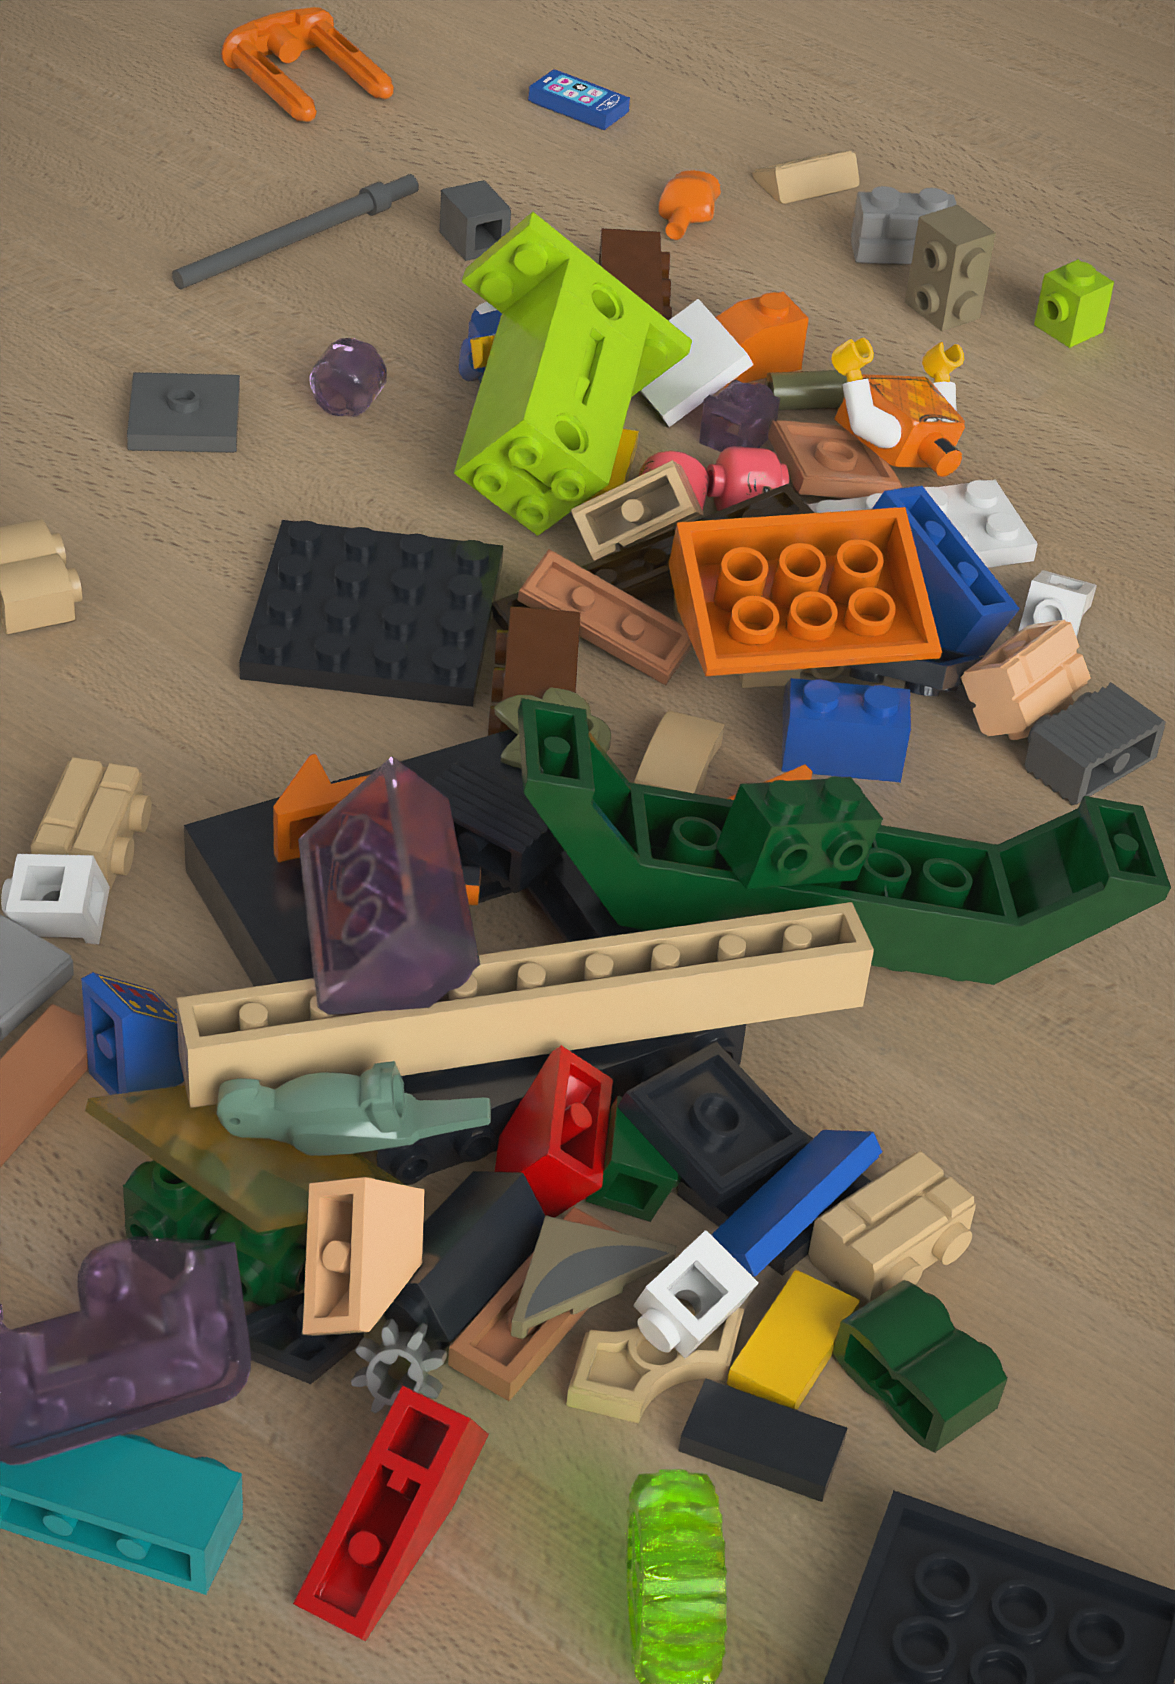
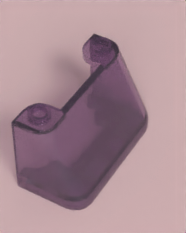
(151, 1344)

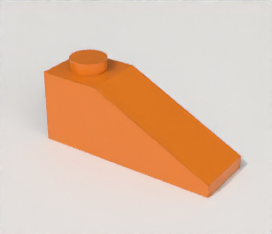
(769, 331)

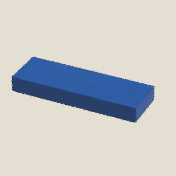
(796, 1196)

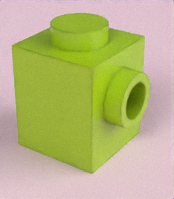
(1073, 303)

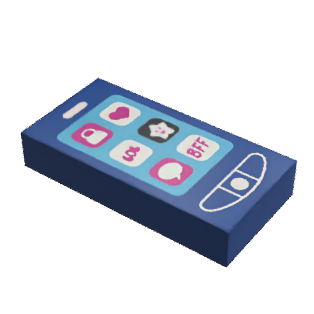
(579, 99)

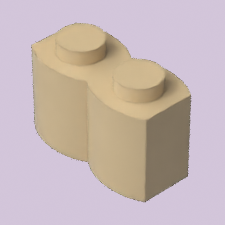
(34, 578)

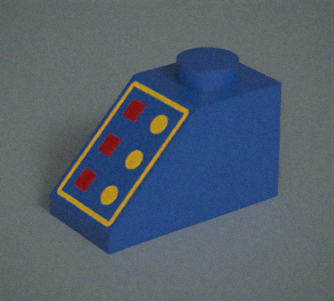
(129, 1036)

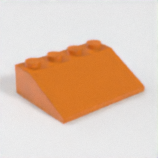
(802, 591)

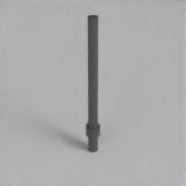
(371, 200)

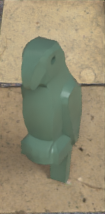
(343, 1112)

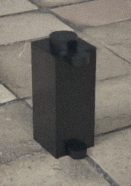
(468, 1254)

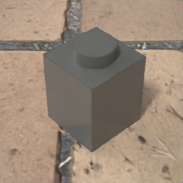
(473, 218)

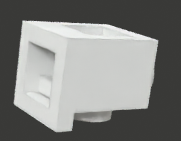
(57, 896)
(706, 1279)

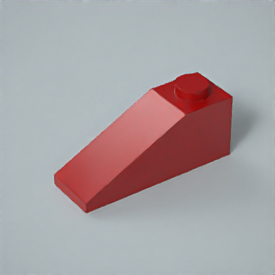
(391, 1512)

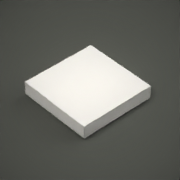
(709, 366)

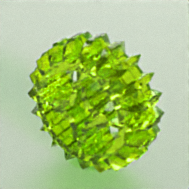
(675, 1578)

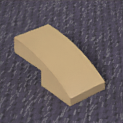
(680, 753)

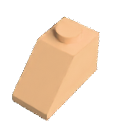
(358, 1252)

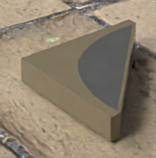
(580, 1268)

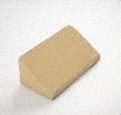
(809, 176)

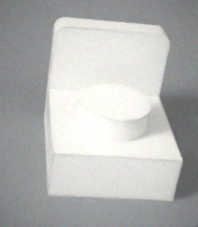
(1057, 598)

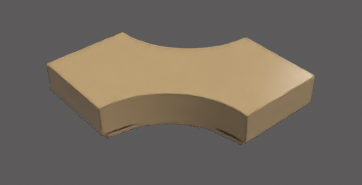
(625, 1372)

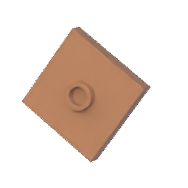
(830, 461)

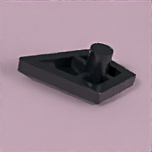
(279, 1341)

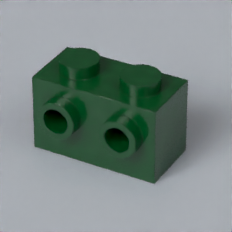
(798, 832)

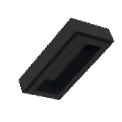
(763, 1439)

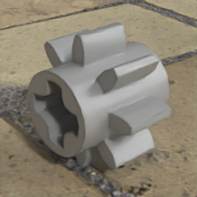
(381, 1357)

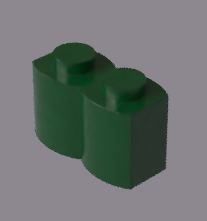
(920, 1365)

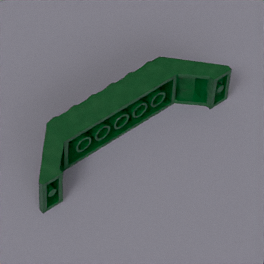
(921, 896)

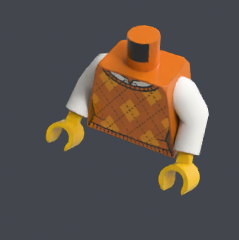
(903, 416)

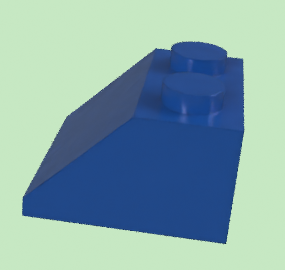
(846, 729)

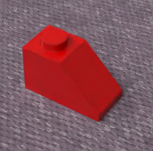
(559, 1132)

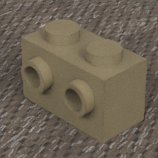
(949, 267)

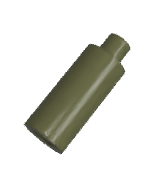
(807, 389)

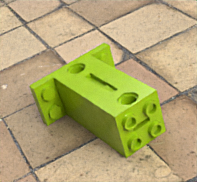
(557, 374)

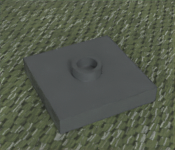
(184, 412)

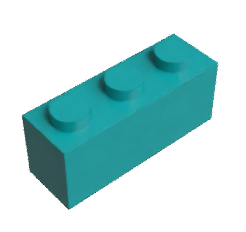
(129, 1508)

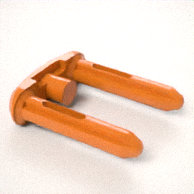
(287, 36)

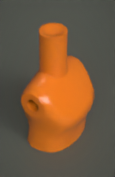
(688, 200)

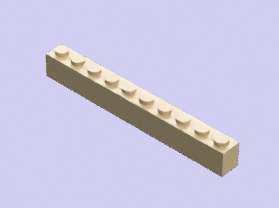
(539, 1000)

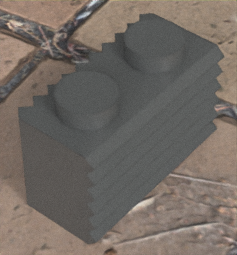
(1093, 743)

